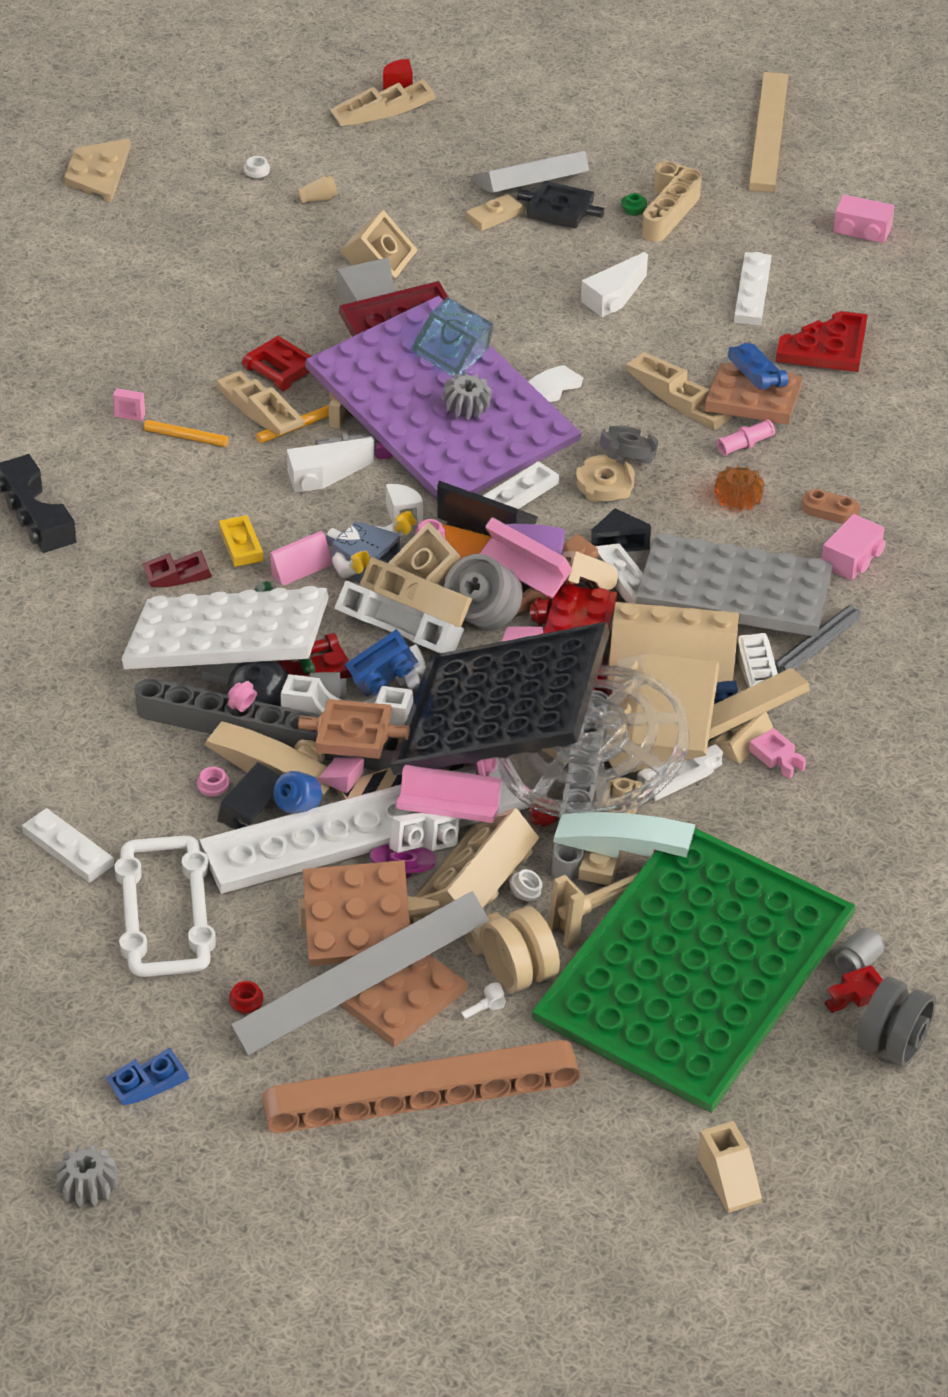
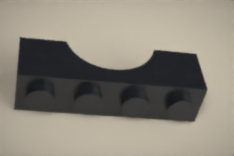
(46, 523)

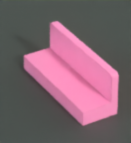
(529, 560)
(449, 793)

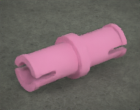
(746, 437)

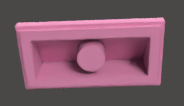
(300, 558)

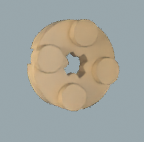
(616, 486)

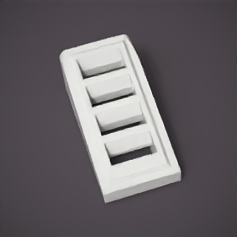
(756, 647)

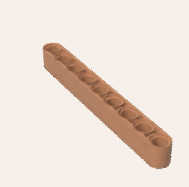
(420, 1086)

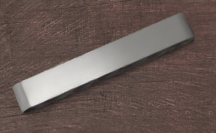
(567, 859)

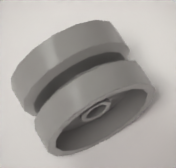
(493, 590)

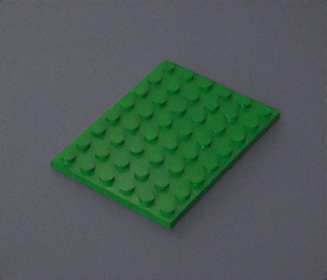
(694, 967)

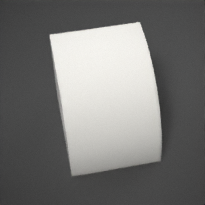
(401, 499)

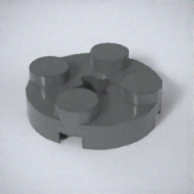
(627, 442)

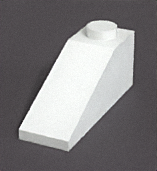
(613, 287)
(327, 463)

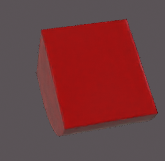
(398, 72)

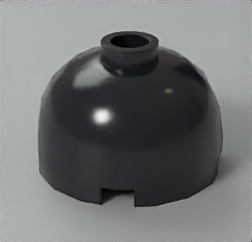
(266, 677)

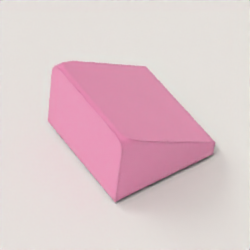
(343, 773)

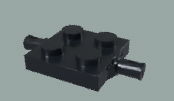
(560, 204)

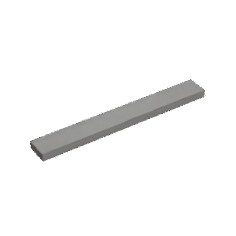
(359, 973)

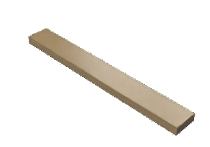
(768, 132)

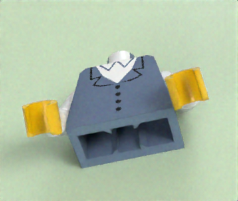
(362, 541)

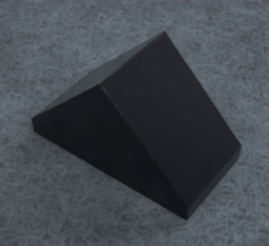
(622, 529)

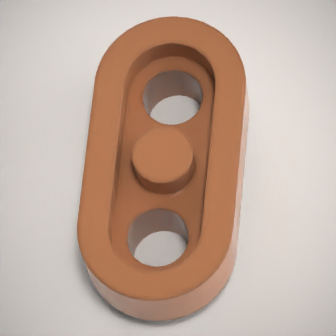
(829, 505)

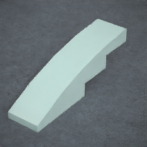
(633, 833)

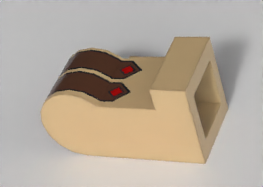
(590, 571)

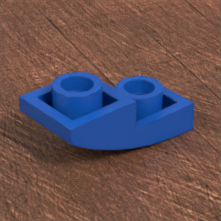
(136, 1082)

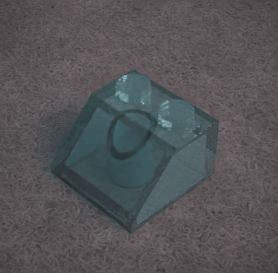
(453, 337)

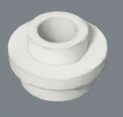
(256, 167)
(526, 885)

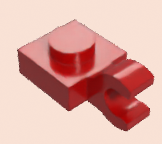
(855, 987)

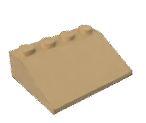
(675, 633)
(694, 686)

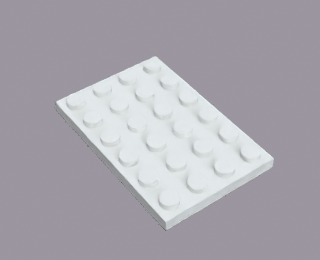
(226, 628)

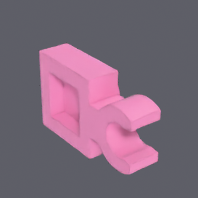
(775, 750)

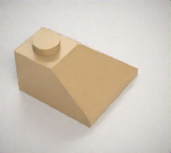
(380, 240)
(427, 555)

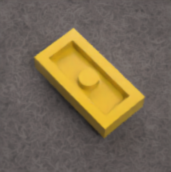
(241, 540)

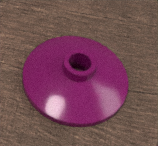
(416, 859)

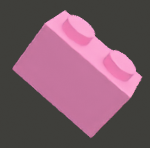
(863, 218)
(854, 546)

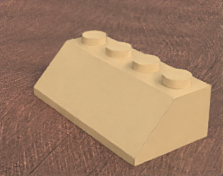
(482, 860)

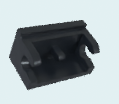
(248, 797)

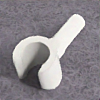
(493, 999)

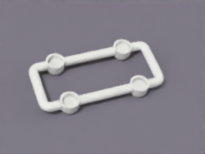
(200, 937)

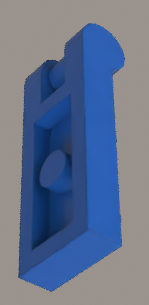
(757, 366)

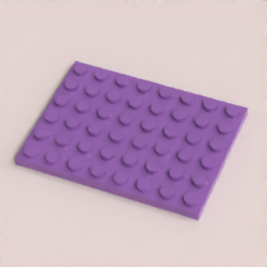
(403, 407)

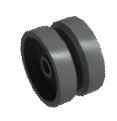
(896, 1021)

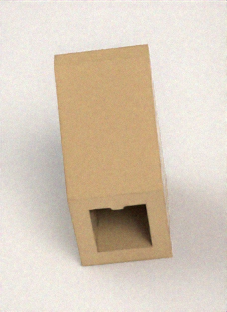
(729, 1166)

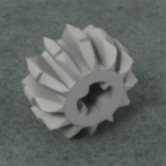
(466, 395)
(86, 1175)

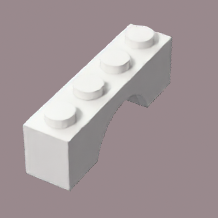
(393, 615)
(311, 696)

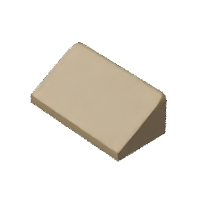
(736, 740)

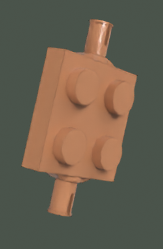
(353, 728)

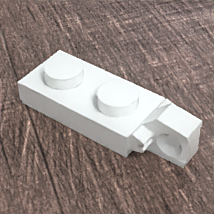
(690, 772)

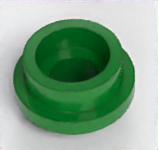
(634, 204)

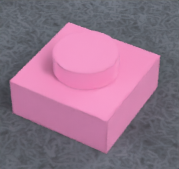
(129, 404)

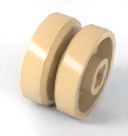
(520, 949)

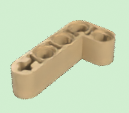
(678, 192)

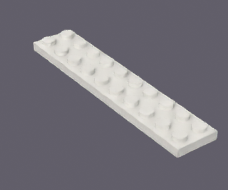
(315, 837)

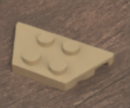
(98, 167)

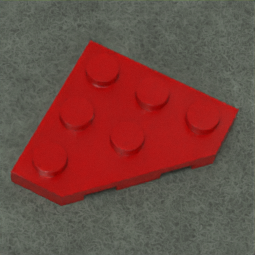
(826, 344)

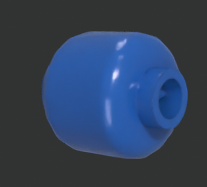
(297, 792)

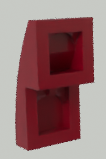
(168, 573)

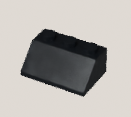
(474, 511)

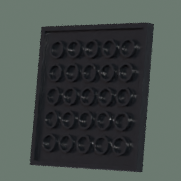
(502, 698)

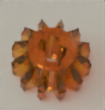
(739, 487)

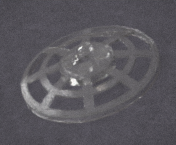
(603, 745)

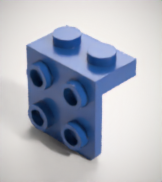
(381, 663)

